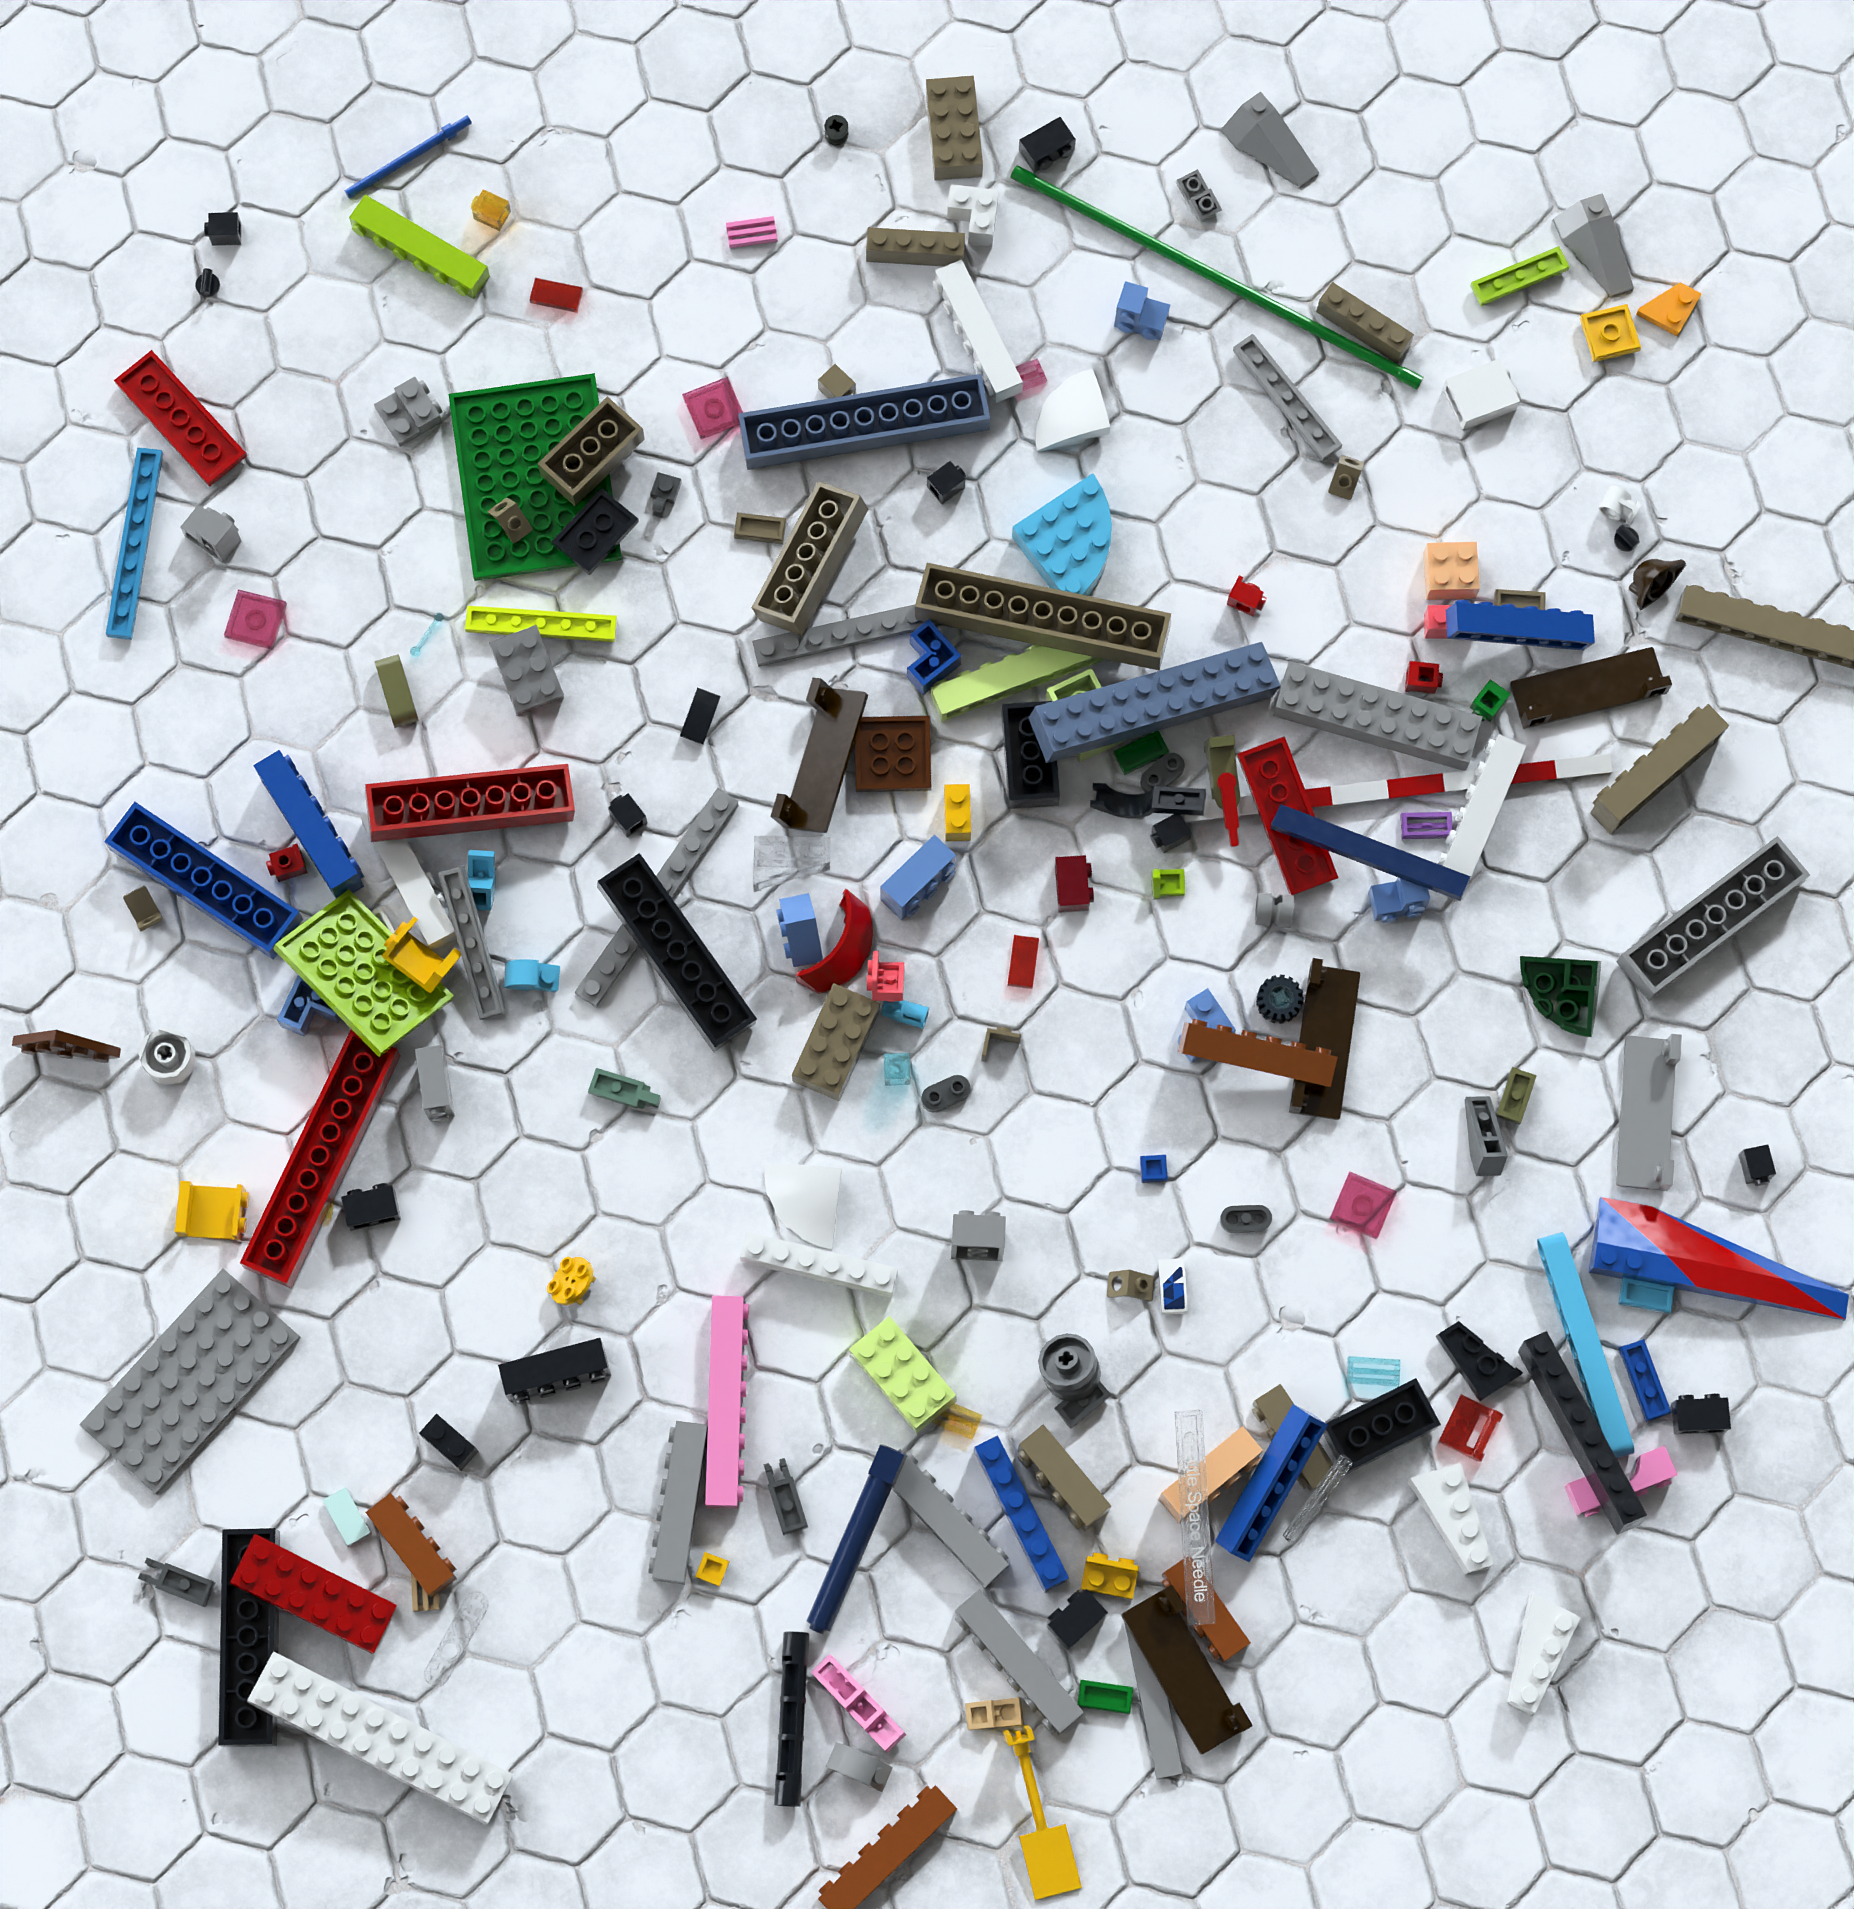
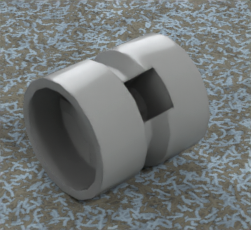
(1274, 910)

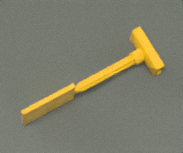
(1046, 1850)

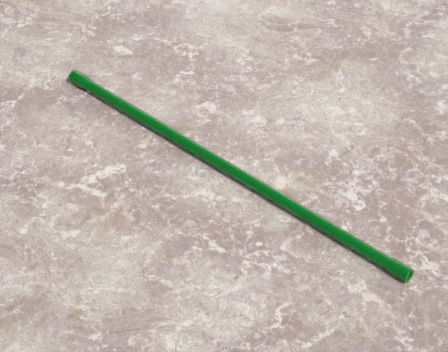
(1401, 373)

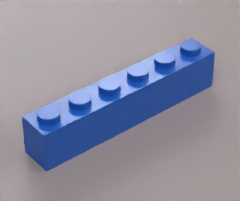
(1520, 625)
(1271, 1483)
(1021, 1514)

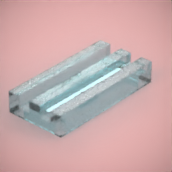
(1373, 1381)

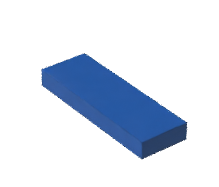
(1644, 1380)

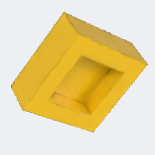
(712, 1569)

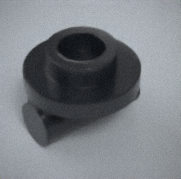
(207, 283)
(1626, 538)

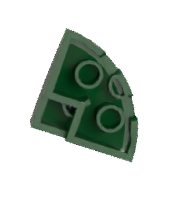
(1563, 990)

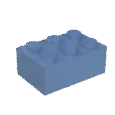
(918, 878)

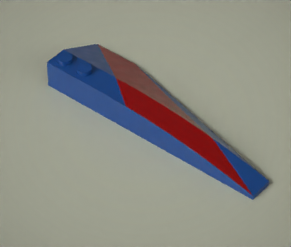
(1664, 1250)

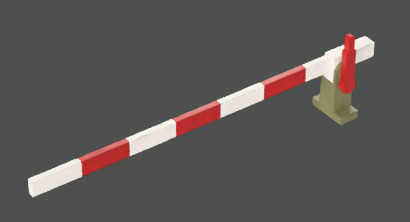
(1229, 805)

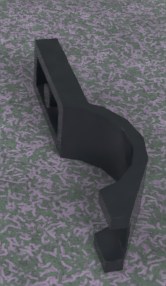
(1158, 800)

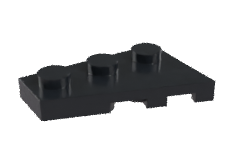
(1475, 1361)

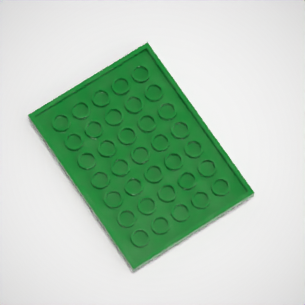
(498, 449)

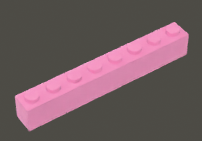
(725, 1402)

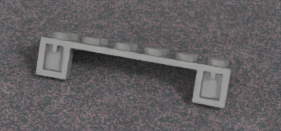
(1647, 1112)

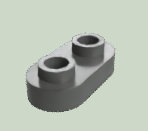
(1163, 773)
(946, 1093)
(1245, 1218)

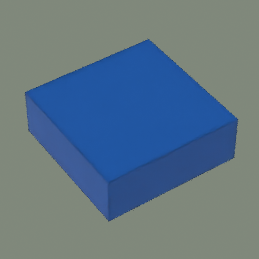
(1153, 1168)

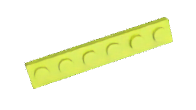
(549, 623)

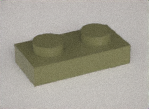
(1516, 1095)

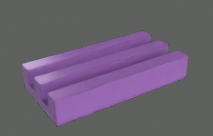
(1425, 834)

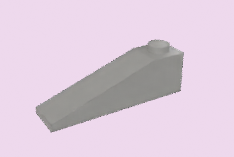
(1266, 137)
(1593, 237)

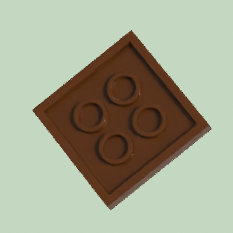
(893, 754)

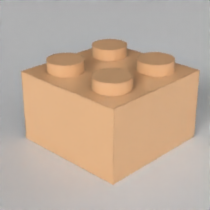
(1451, 570)

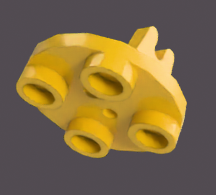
(571, 1281)

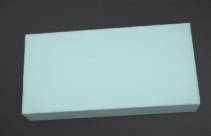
(346, 1517)

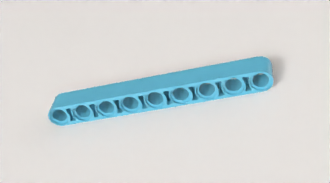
(1584, 1342)

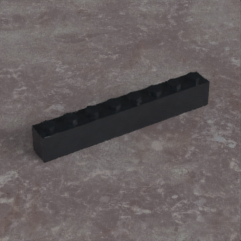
(1582, 1433)

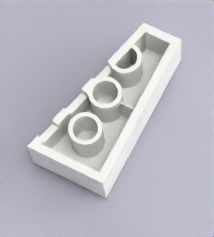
(1454, 1515)
(1541, 1646)

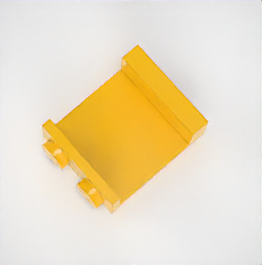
(417, 959)
(211, 1211)

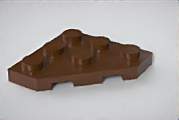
(65, 1045)

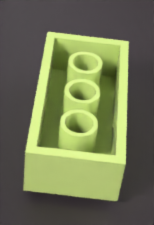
(903, 1374)

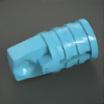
(906, 1012)

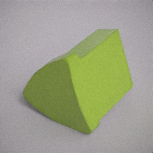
(1168, 882)

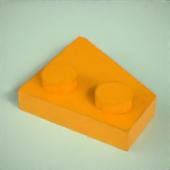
(1671, 308)

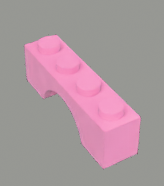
(1651, 1470)

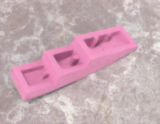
(858, 1703)

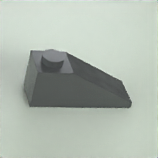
(1484, 1136)

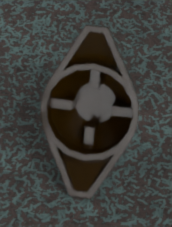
(1653, 579)

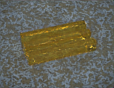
(970, 1435)

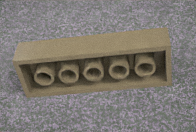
(810, 558)
(1658, 768)

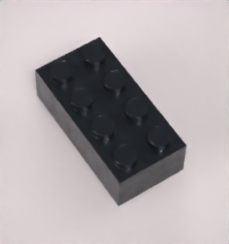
(1028, 776)
(554, 1370)
(1381, 1425)

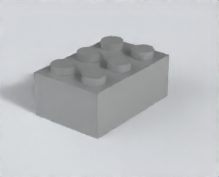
(526, 670)
(978, 1236)

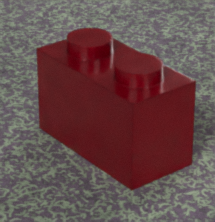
(1072, 883)

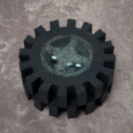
(1284, 991)

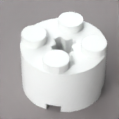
(161, 1043)

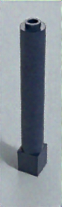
(882, 1476)

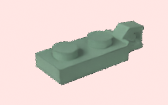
(622, 1090)

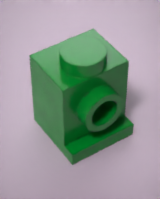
(1491, 694)

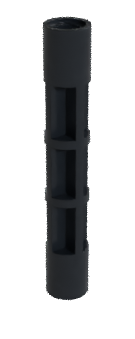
(791, 1723)

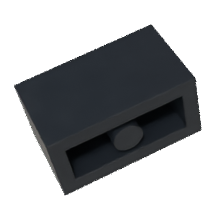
(1047, 145)
(370, 1207)
(1700, 1415)
(448, 1442)
(1076, 1618)

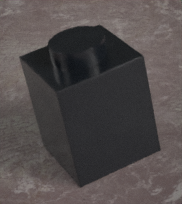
(223, 228)
(946, 482)
(627, 814)
(1170, 833)
(1757, 1165)

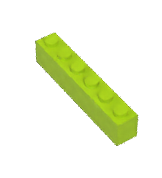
(419, 247)

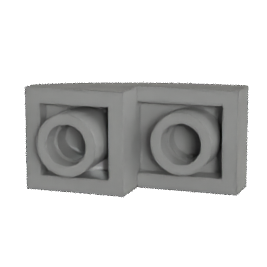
(1198, 196)

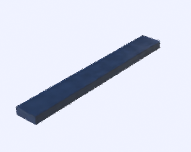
(1370, 852)

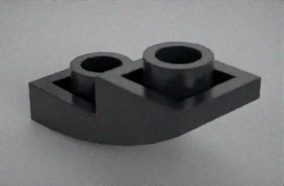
(700, 715)

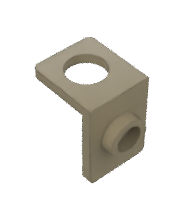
(1346, 477)
(511, 519)
(143, 908)
(1000, 1033)
(1133, 1285)

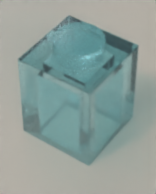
(897, 1069)

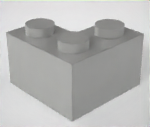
(212, 532)

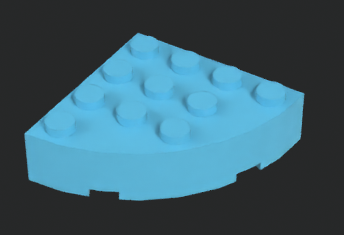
(1069, 538)

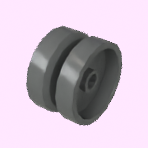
(1069, 1367)

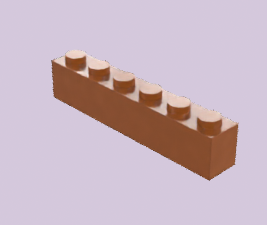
(1257, 1054)
(889, 1852)

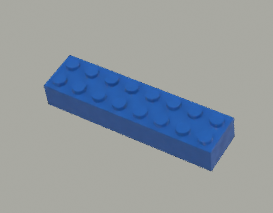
(202, 879)

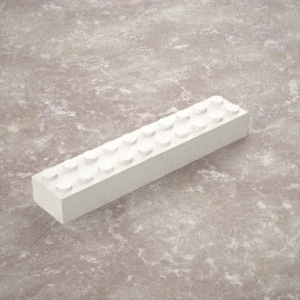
(379, 1738)

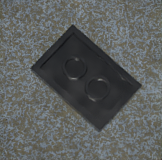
(595, 531)

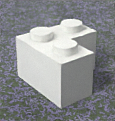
(976, 207)

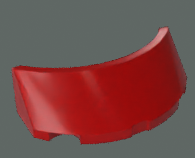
(848, 954)

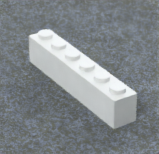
(978, 331)
(1482, 804)
(416, 889)
(818, 1264)

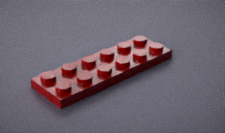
(180, 418)
(1273, 782)
(313, 1594)

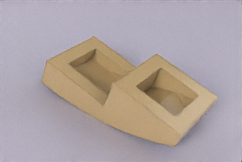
(994, 1713)

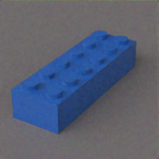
(307, 822)

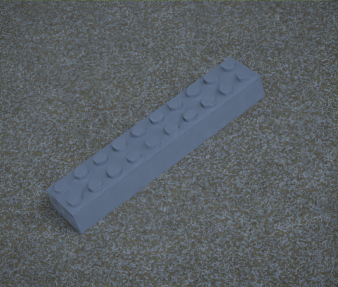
(864, 421)
(1154, 702)

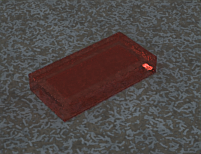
(556, 295)
(1023, 961)

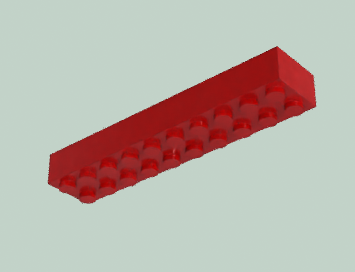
(319, 1161)

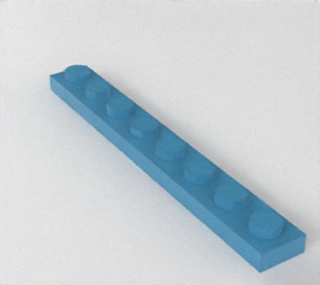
(134, 543)

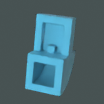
(531, 974)

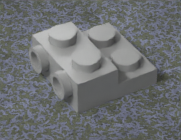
(409, 411)

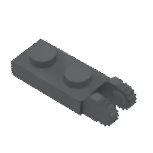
(786, 1500)
(180, 1582)

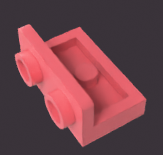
(885, 979)

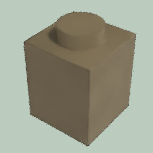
(836, 383)

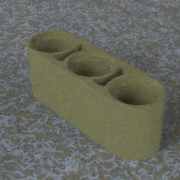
(396, 691)

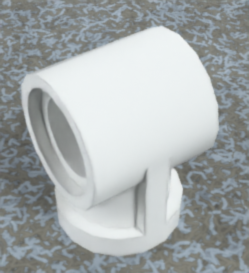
(1618, 505)

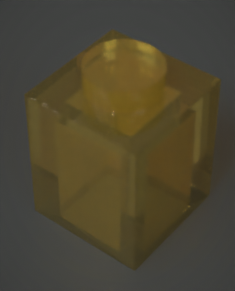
(490, 209)

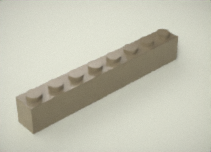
(1767, 625)

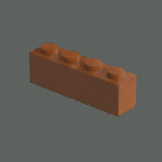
(411, 1545)
(1225, 1635)

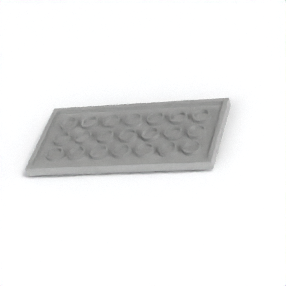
(189, 1381)

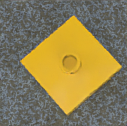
(1610, 333)

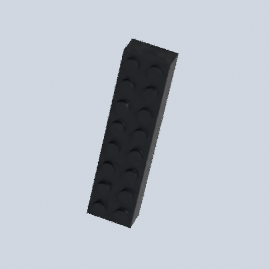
(676, 952)
(246, 1643)

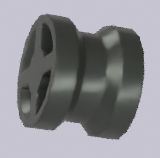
(834, 135)

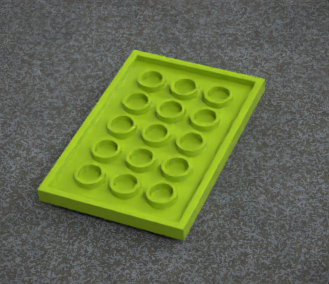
(342, 962)

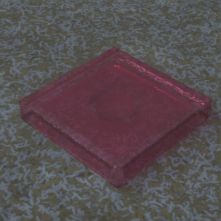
(713, 407)
(255, 619)
(1363, 1205)

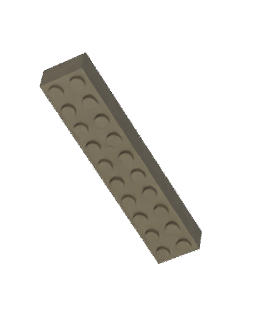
(1043, 616)

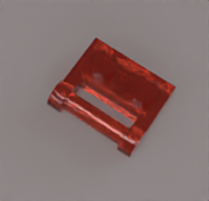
(1462, 1423)

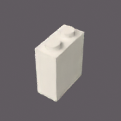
(1481, 394)

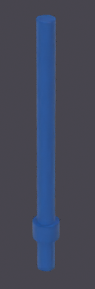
(448, 132)

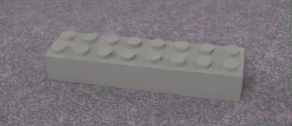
(1377, 716)
(1713, 918)

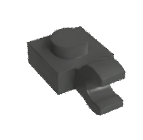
(664, 490)

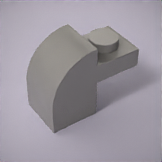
(859, 1766)

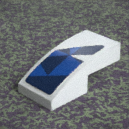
(1172, 1286)

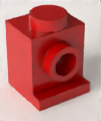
(1246, 597)
(1417, 670)
(294, 868)

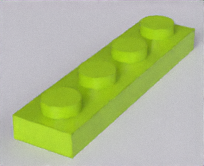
(1519, 276)

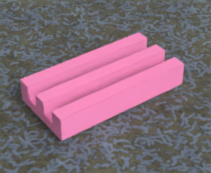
(765, 221)

